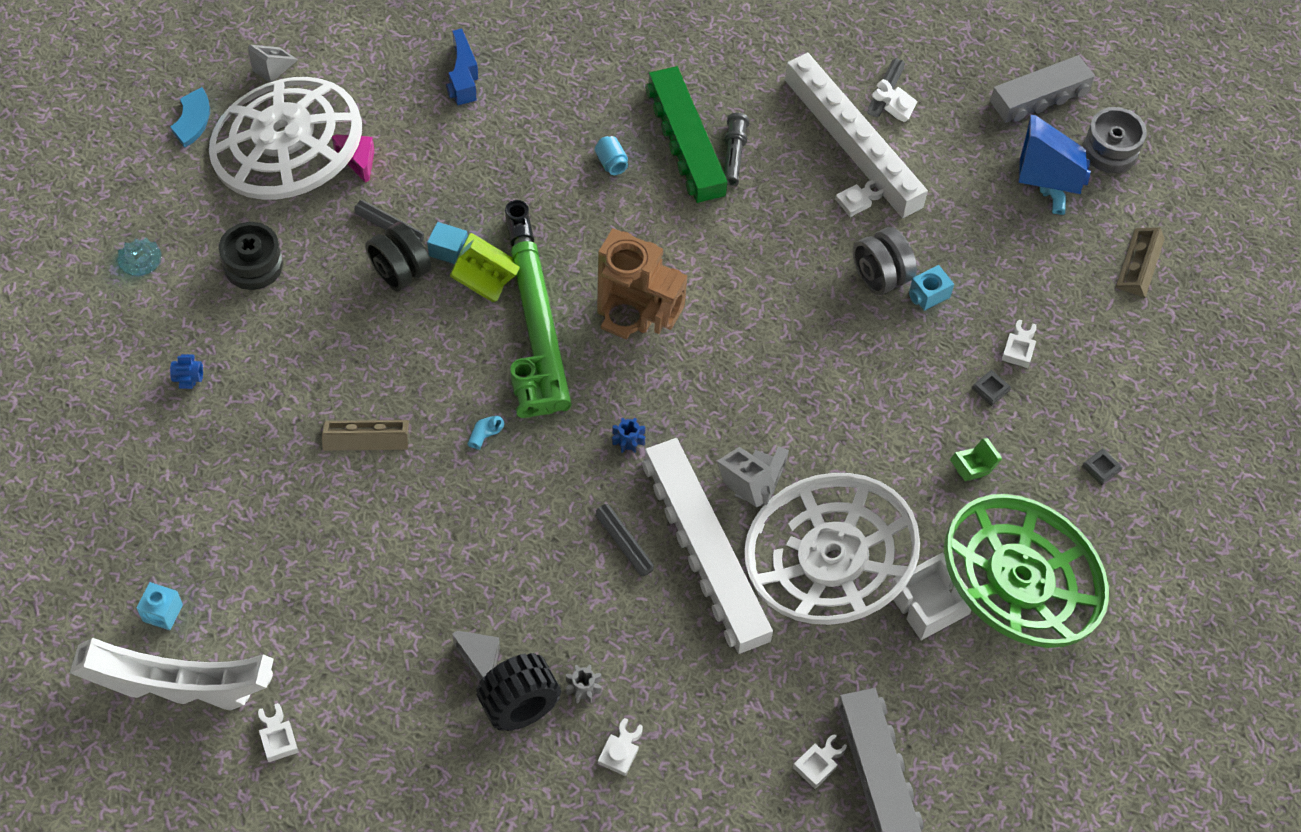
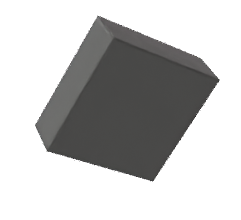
(991, 387)
(1102, 466)

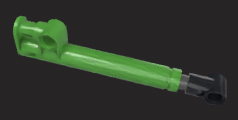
(545, 373)

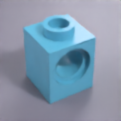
(935, 280)
(159, 606)

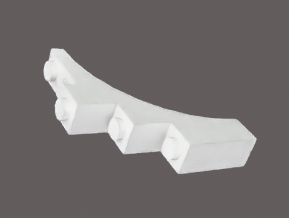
(181, 681)

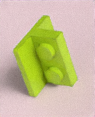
(483, 268)

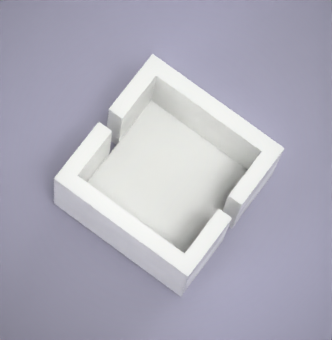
(929, 599)

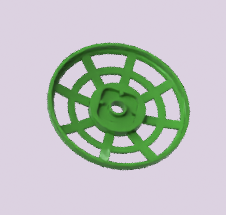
(1037, 572)

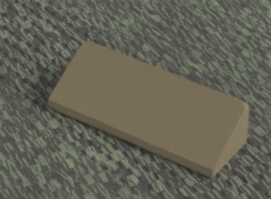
(1143, 263)
(365, 439)

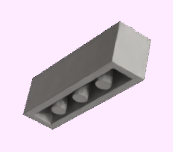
(1042, 89)

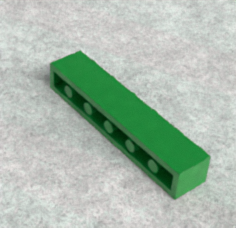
(686, 135)

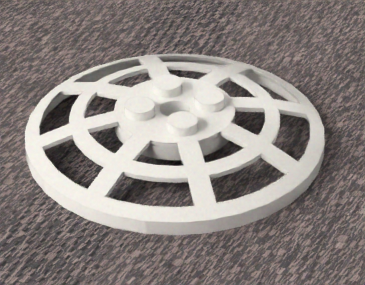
(297, 133)
(830, 537)

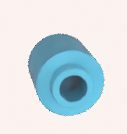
(611, 155)

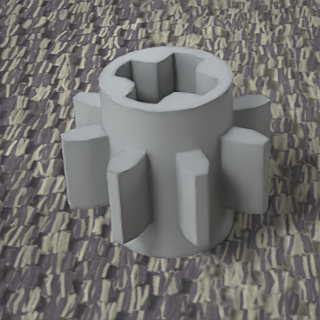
(578, 689)

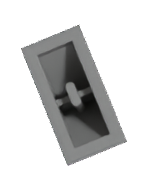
(269, 61)
(478, 651)

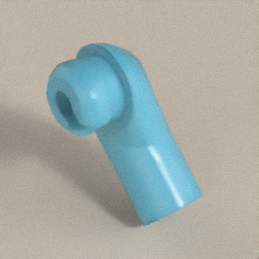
(1058, 197)
(483, 429)

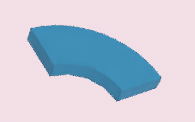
(193, 118)

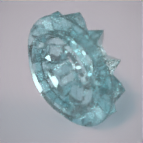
(142, 265)

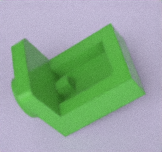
(976, 461)

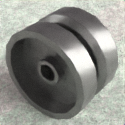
(1114, 139)
(884, 260)

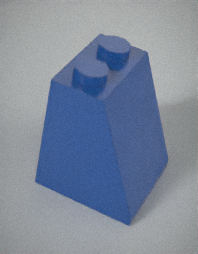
(1052, 159)

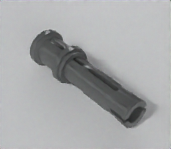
(735, 140)

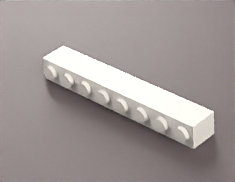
(855, 135)
(708, 546)

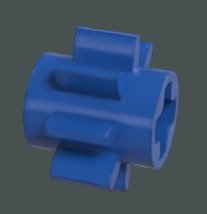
(186, 371)
(635, 434)

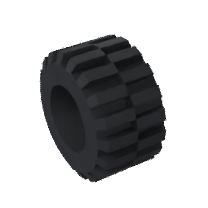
(518, 692)

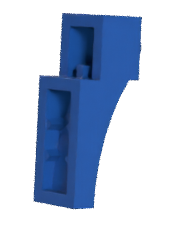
(461, 80)

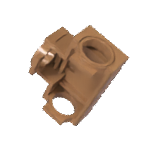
(634, 275)

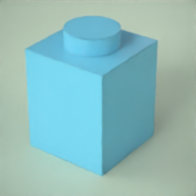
(446, 242)

